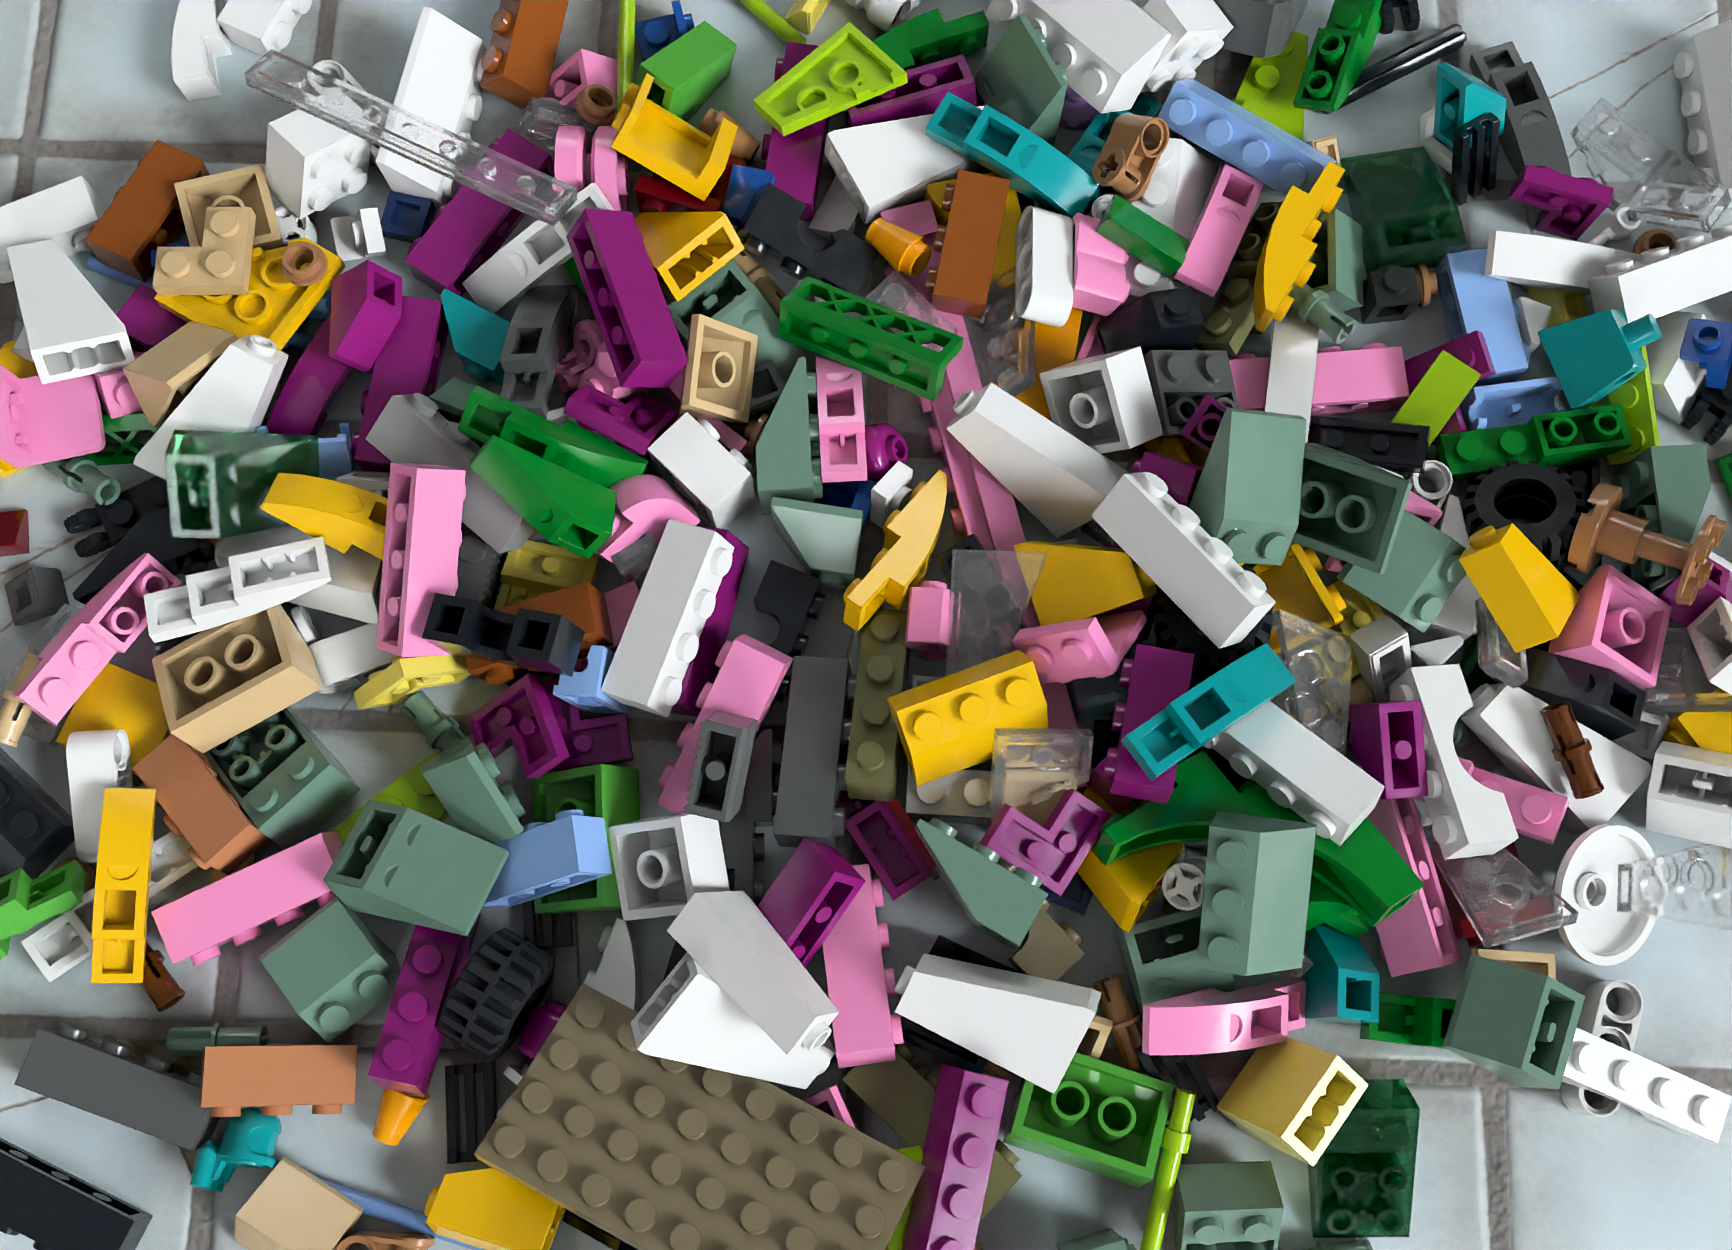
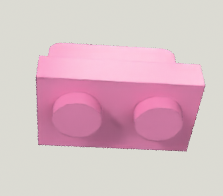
(48, 419)
(1080, 646)

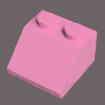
(1616, 628)

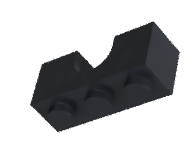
(771, 229)
(791, 600)
(522, 640)

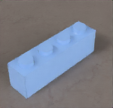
(1242, 137)

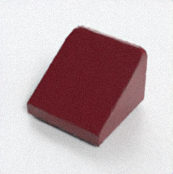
(14, 533)

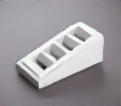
(1381, 654)

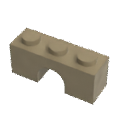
(1047, 947)

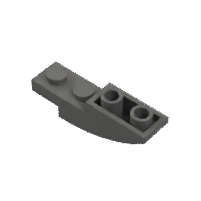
(1530, 124)
(534, 344)
(758, 809)

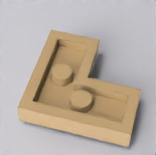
(218, 265)

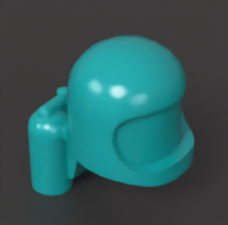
(246, 1143)

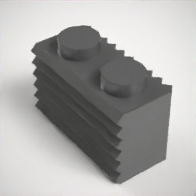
(478, 569)
(721, 766)

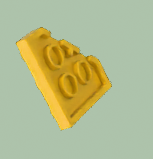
(272, 305)

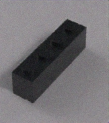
(61, 1208)

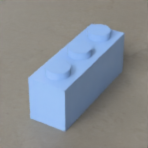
(1484, 305)
(551, 858)

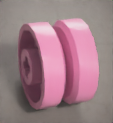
(585, 163)

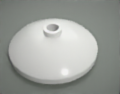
(1589, 884)

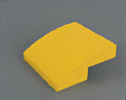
(120, 702)

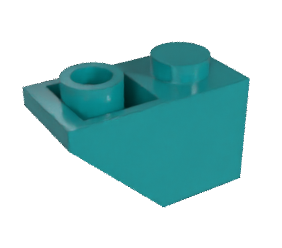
(1342, 981)

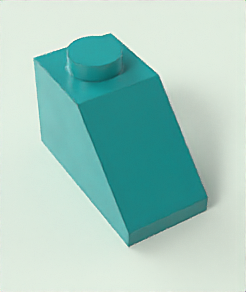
(1462, 100)
(476, 337)

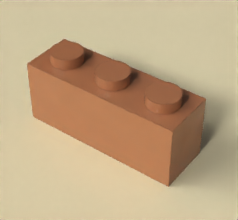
(199, 805)
(278, 1078)

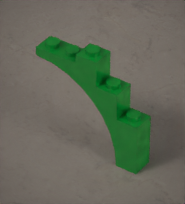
(1360, 870)

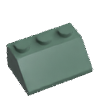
(1255, 894)

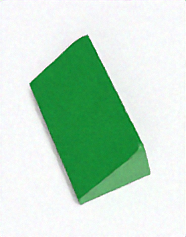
(1143, 236)

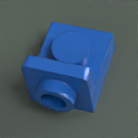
(661, 31)
(1711, 346)

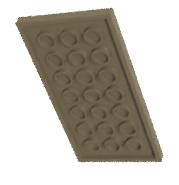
(688, 1150)

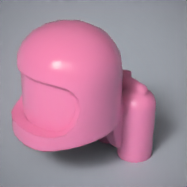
(586, 342)

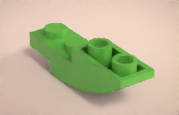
(33, 901)

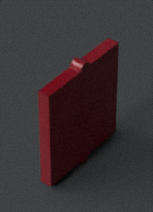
(909, 830)

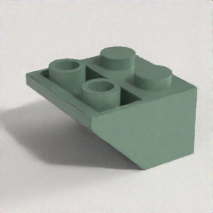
(471, 794)
(1514, 1023)
(1227, 1206)

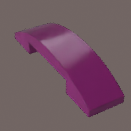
(309, 389)

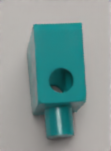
(1597, 353)

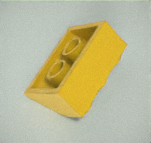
(955, 717)

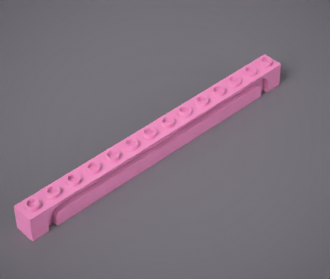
(979, 499)

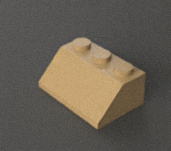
(234, 677)

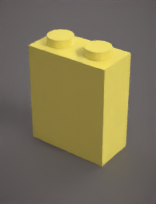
(1293, 1098)

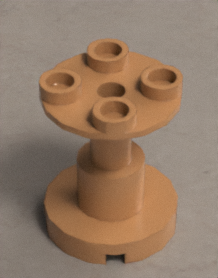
(1629, 537)

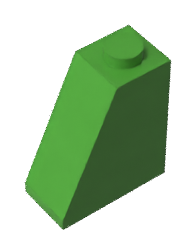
(689, 70)

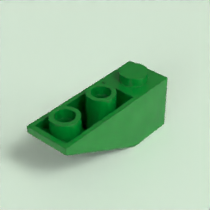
(549, 497)

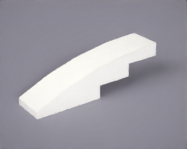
(1548, 261)
(242, 589)
(68, 937)

